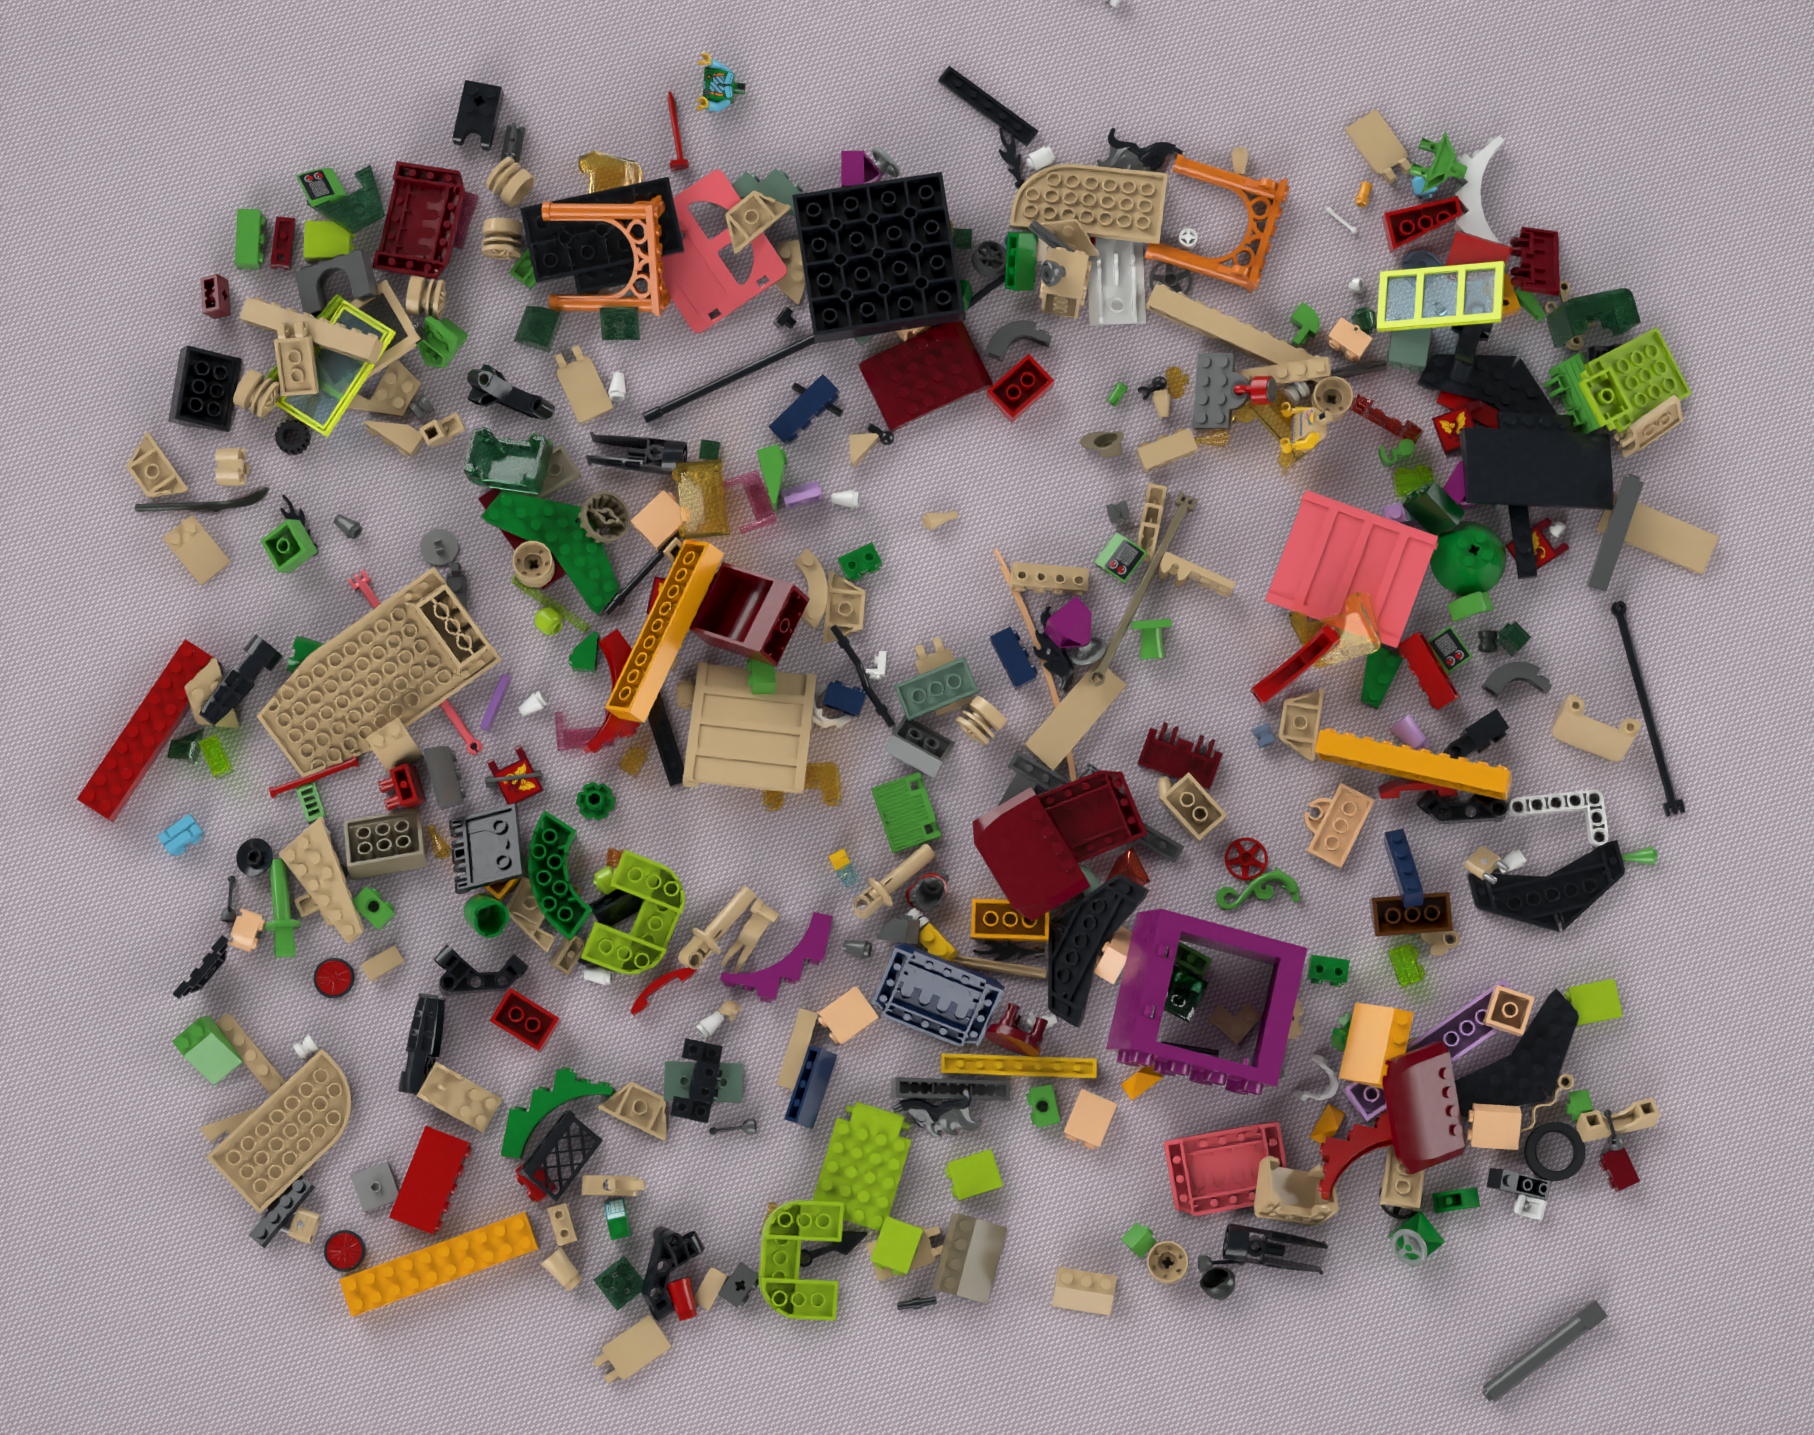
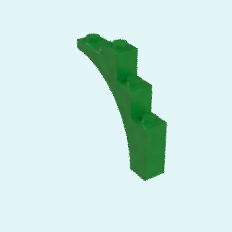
(566, 1088)

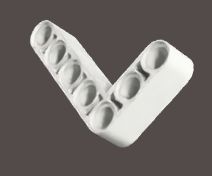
(1566, 806)

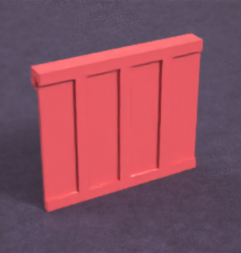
(1350, 551)

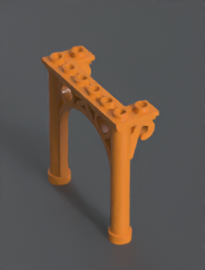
(1265, 190)
(656, 297)

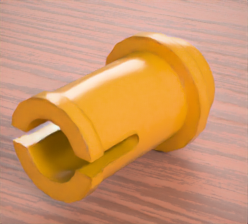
(1363, 195)

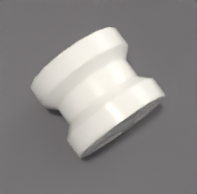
(1190, 236)

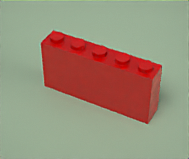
(430, 1180)

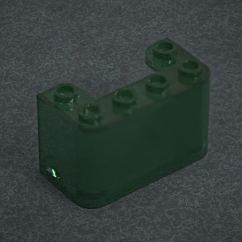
(1613, 308)
(507, 462)

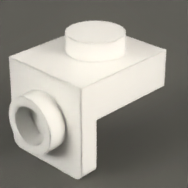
(1529, 1207)

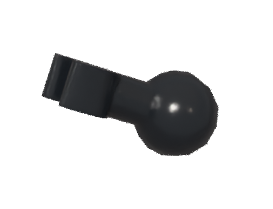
(1156, 385)
(886, 437)

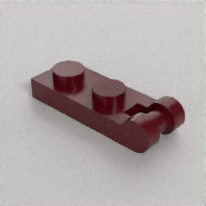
(283, 242)

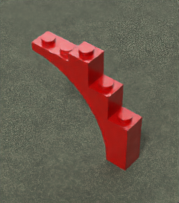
(616, 653)
(1295, 666)
(1340, 1153)

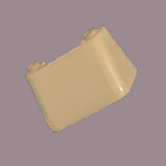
(1591, 735)
(1292, 1194)

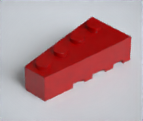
(1416, 221)

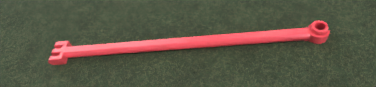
(445, 705)

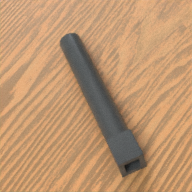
(1545, 1350)

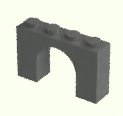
(312, 279)

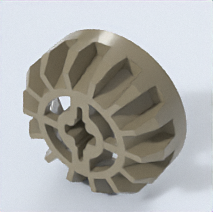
(613, 515)

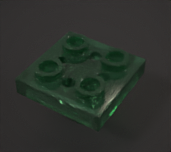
(619, 319)
(620, 1283)

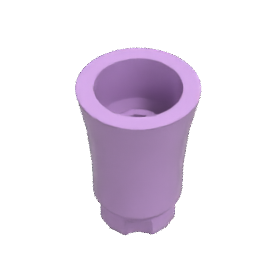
(1410, 733)

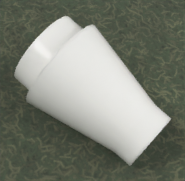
(617, 389)
(847, 498)
(533, 703)
(1514, 859)
(599, 975)
(708, 1025)

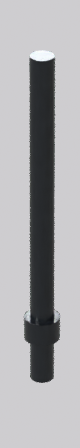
(619, 598)

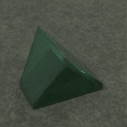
(186, 747)

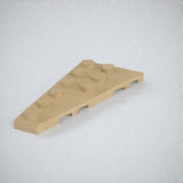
(320, 873)

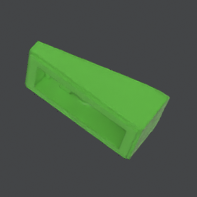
(1530, 304)
(311, 818)

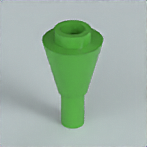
(1645, 856)

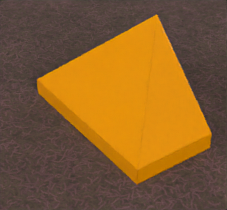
(1141, 1081)
(1327, 1124)

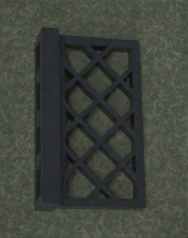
(547, 1145)

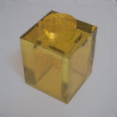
(633, 761)

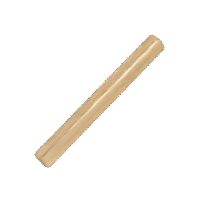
(1000, 967)

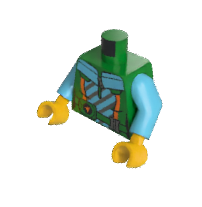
(718, 85)

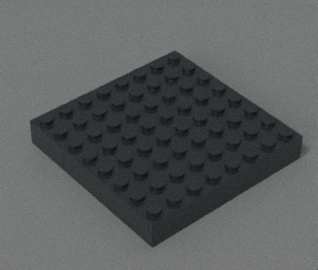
(878, 257)

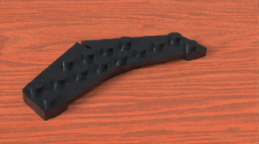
(1490, 383)
(1563, 893)
(1075, 950)
(1533, 1061)

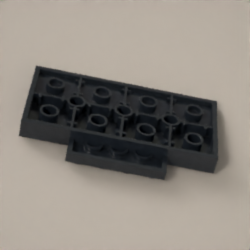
(598, 250)
(1536, 463)

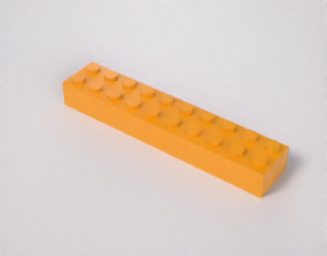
(664, 631)
(1414, 764)
(439, 1264)

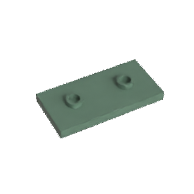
(936, 689)
(679, 1077)

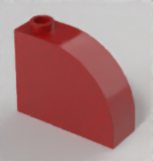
(1474, 249)

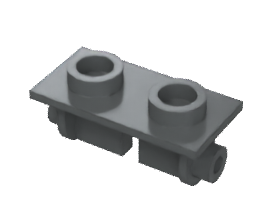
(513, 142)

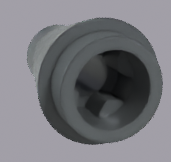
(348, 526)
(859, 948)

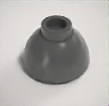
(1052, 272)

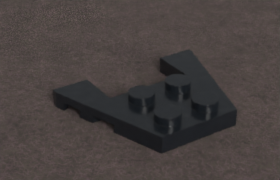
(201, 976)

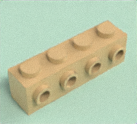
(1049, 578)

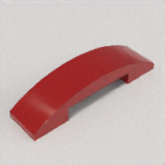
(1392, 788)
(641, 1002)

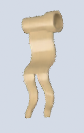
(752, 932)
(1568, 1085)

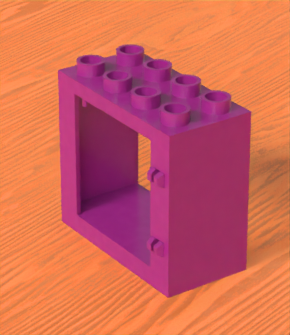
(1147, 983)

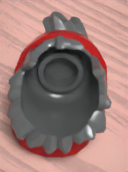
(928, 891)

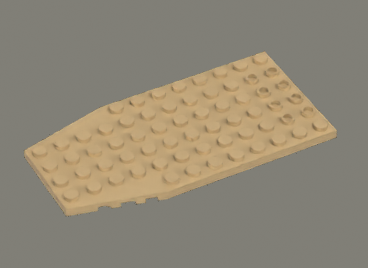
(378, 669)

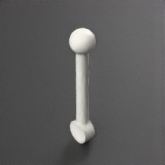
(1354, 230)

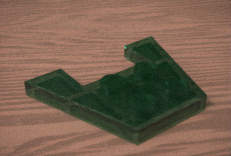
(358, 208)

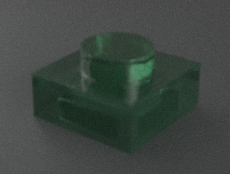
(709, 450)

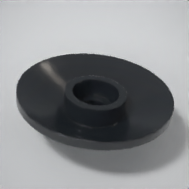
(247, 853)

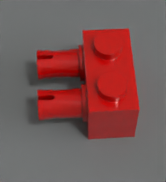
(407, 785)

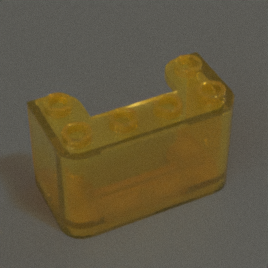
(817, 776)

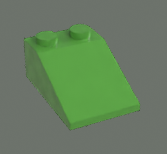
(772, 465)
(208, 1049)

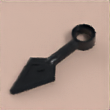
(849, 1241)

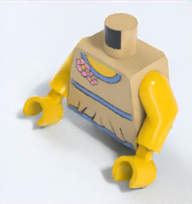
(1308, 427)

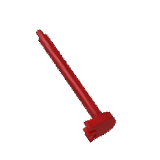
(680, 163)

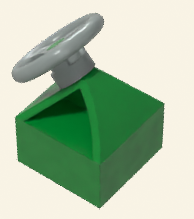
(1415, 1240)

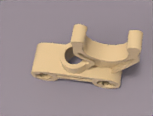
(618, 1185)

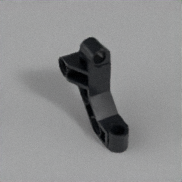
(1466, 348)
(492, 387)
(1482, 804)
(461, 973)
(674, 1252)

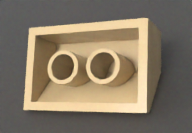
(1084, 1291)

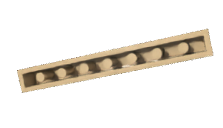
(324, 335)

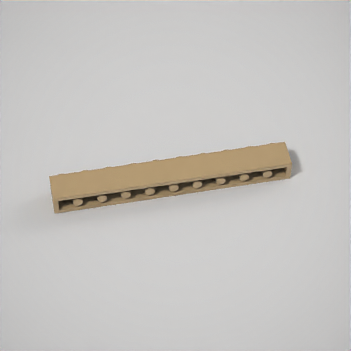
(1224, 328)

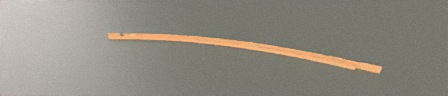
(1054, 696)

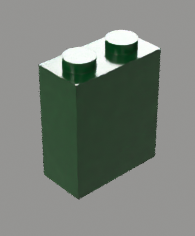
(1433, 508)

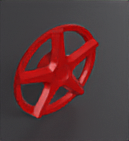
(1246, 859)

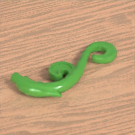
(1279, 876)

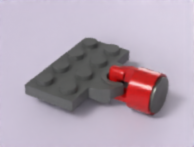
(1223, 390)

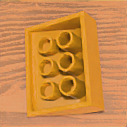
(1373, 1038)

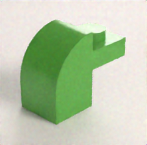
(1308, 323)
(1470, 605)

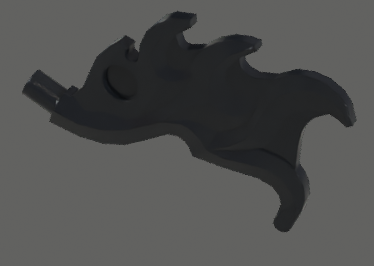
(1057, 658)

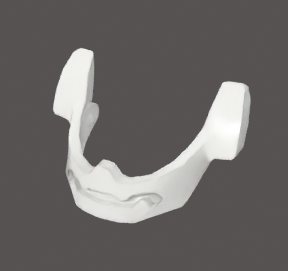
(817, 712)
(1330, 1090)

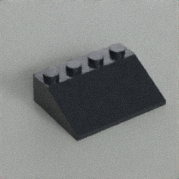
(204, 389)

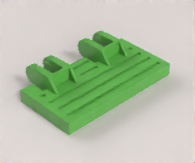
(1568, 379)

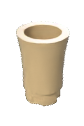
(562, 1269)

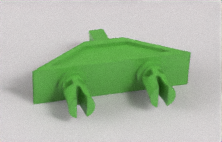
(1442, 166)

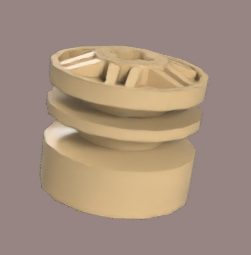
(510, 182)
(502, 238)
(429, 297)
(1336, 389)
(257, 393)
(533, 554)
(983, 718)
(1177, 1256)

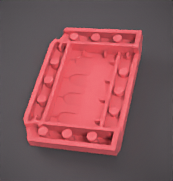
(1220, 1167)

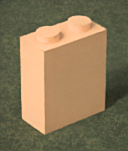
(658, 520)
(847, 1016)
(1089, 1119)
(1494, 1126)

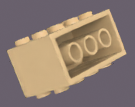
(1070, 293)

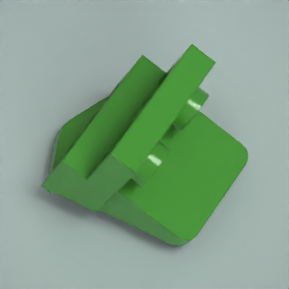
(442, 342)

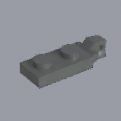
(457, 582)

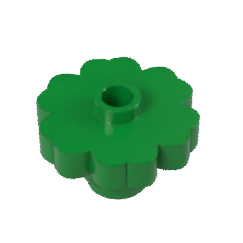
(600, 810)

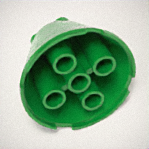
(1468, 558)

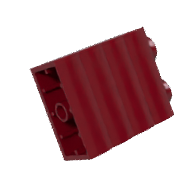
(749, 614)

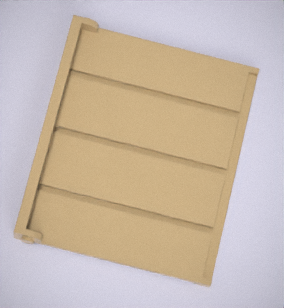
(749, 736)

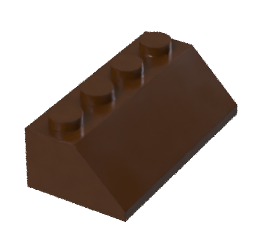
(1392, 918)

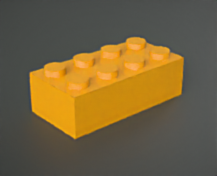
(998, 921)

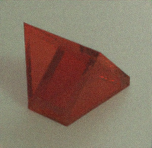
(1129, 866)

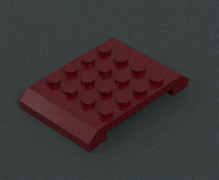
(924, 374)

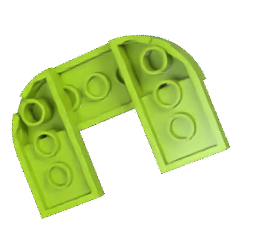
(654, 922)
(781, 1258)

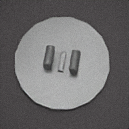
(439, 547)

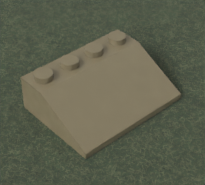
(385, 843)
(969, 1258)

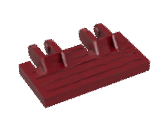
(1538, 261)
(1179, 758)

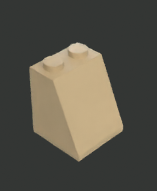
(394, 745)

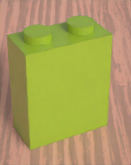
(325, 240)
(1595, 1001)
(973, 1175)
(896, 1246)

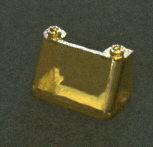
(701, 500)

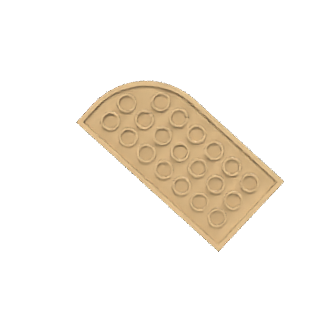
(1102, 199)
(286, 1132)

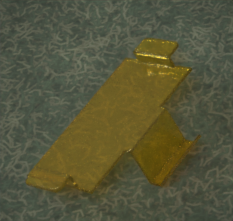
(1176, 381)

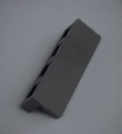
(615, 907)

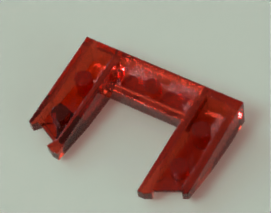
(1362, 406)

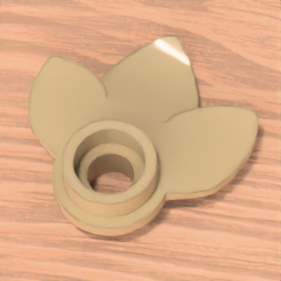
(1438, 941)

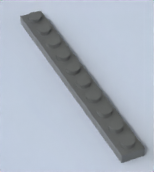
(1050, 780)

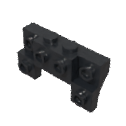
(703, 1082)

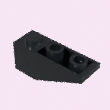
(1518, 1183)

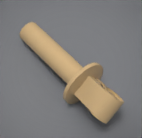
(879, 892)
(705, 941)

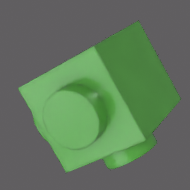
(1578, 1103)
(1139, 1239)

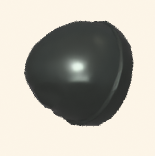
(1218, 1283)

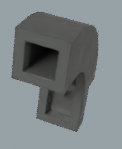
(1012, 333)
(1515, 672)

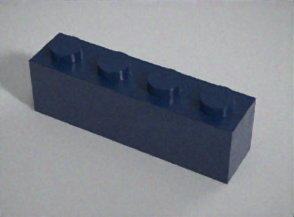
(804, 409)
(1403, 868)
(810, 1087)

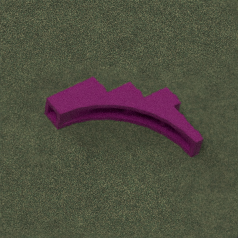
(790, 968)

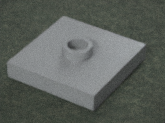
(375, 1187)

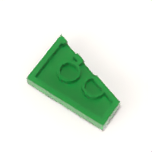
(1378, 675)

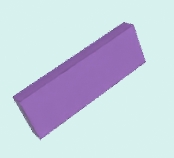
(495, 702)

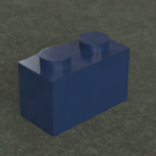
(844, 698)

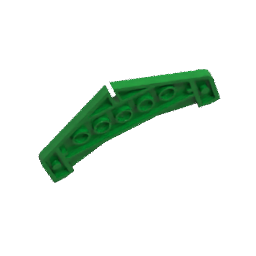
(556, 527)

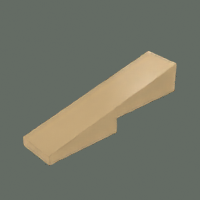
(797, 1048)

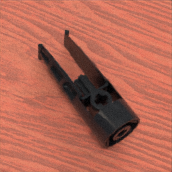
(640, 450)
(240, 681)
(423, 1042)
(1238, 1244)

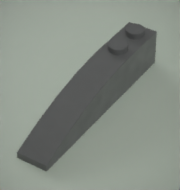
(949, 1089)

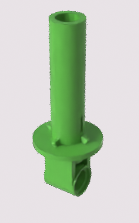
(283, 924)

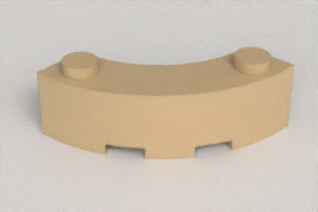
(818, 588)

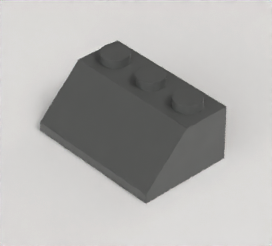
(919, 746)
(445, 776)

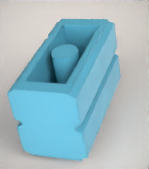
(181, 835)

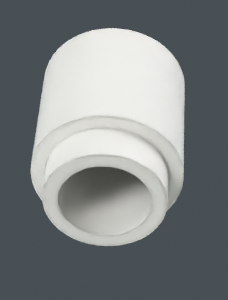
(1040, 158)

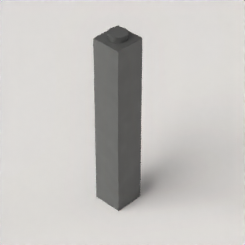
(1615, 532)

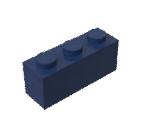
(1013, 657)

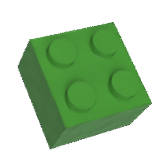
(289, 546)

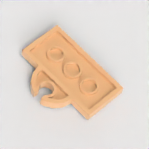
(1337, 824)

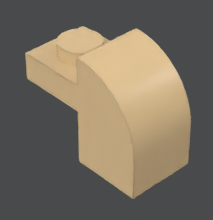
(441, 432)

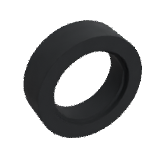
(1578, 1151)

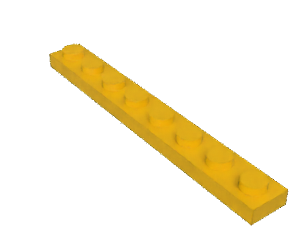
(1018, 1066)

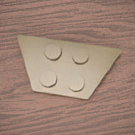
(752, 218)
(1070, 233)
(794, 282)
(154, 471)
(843, 608)
(201, 689)
(1301, 723)
(638, 1108)

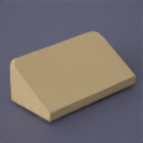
(567, 954)

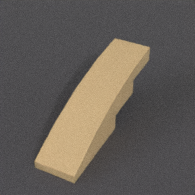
(1151, 519)

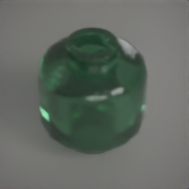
(1365, 319)

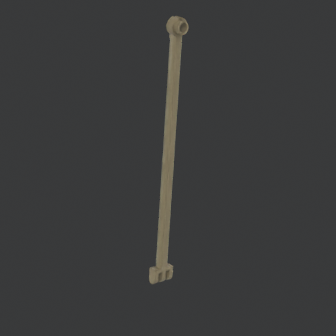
(1142, 588)

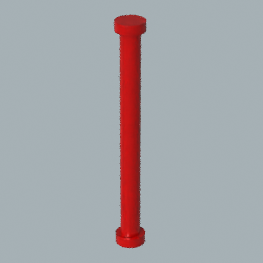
(313, 777)

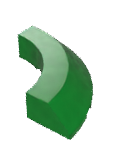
(550, 877)

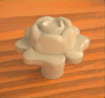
(729, 1009)

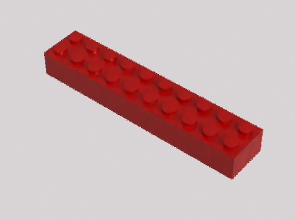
(144, 734)

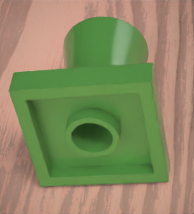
(1151, 637)

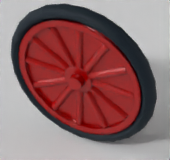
(333, 978)
(344, 1250)

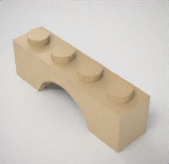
(1636, 1117)

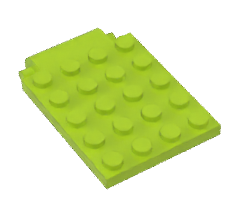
(1632, 381)
(864, 1164)

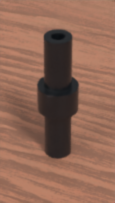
(917, 1303)

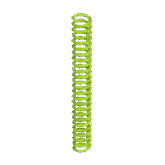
(571, 620)

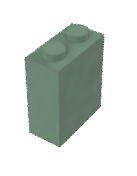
(1409, 349)

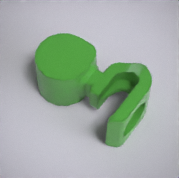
(1404, 450)

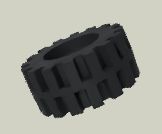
(302, 443)

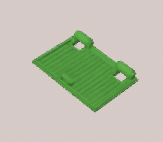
(905, 812)

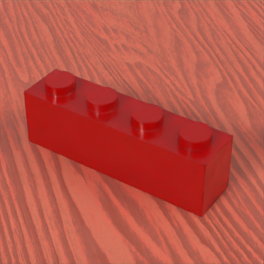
(1428, 671)

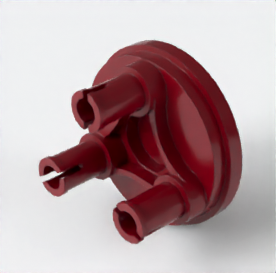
(1011, 1038)

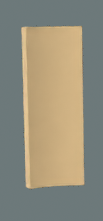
(1666, 537)
(1073, 717)

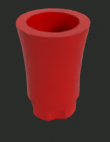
(682, 1298)

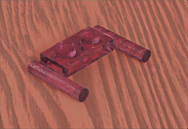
(757, 498)
(575, 738)

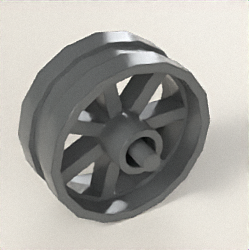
(982, 264)

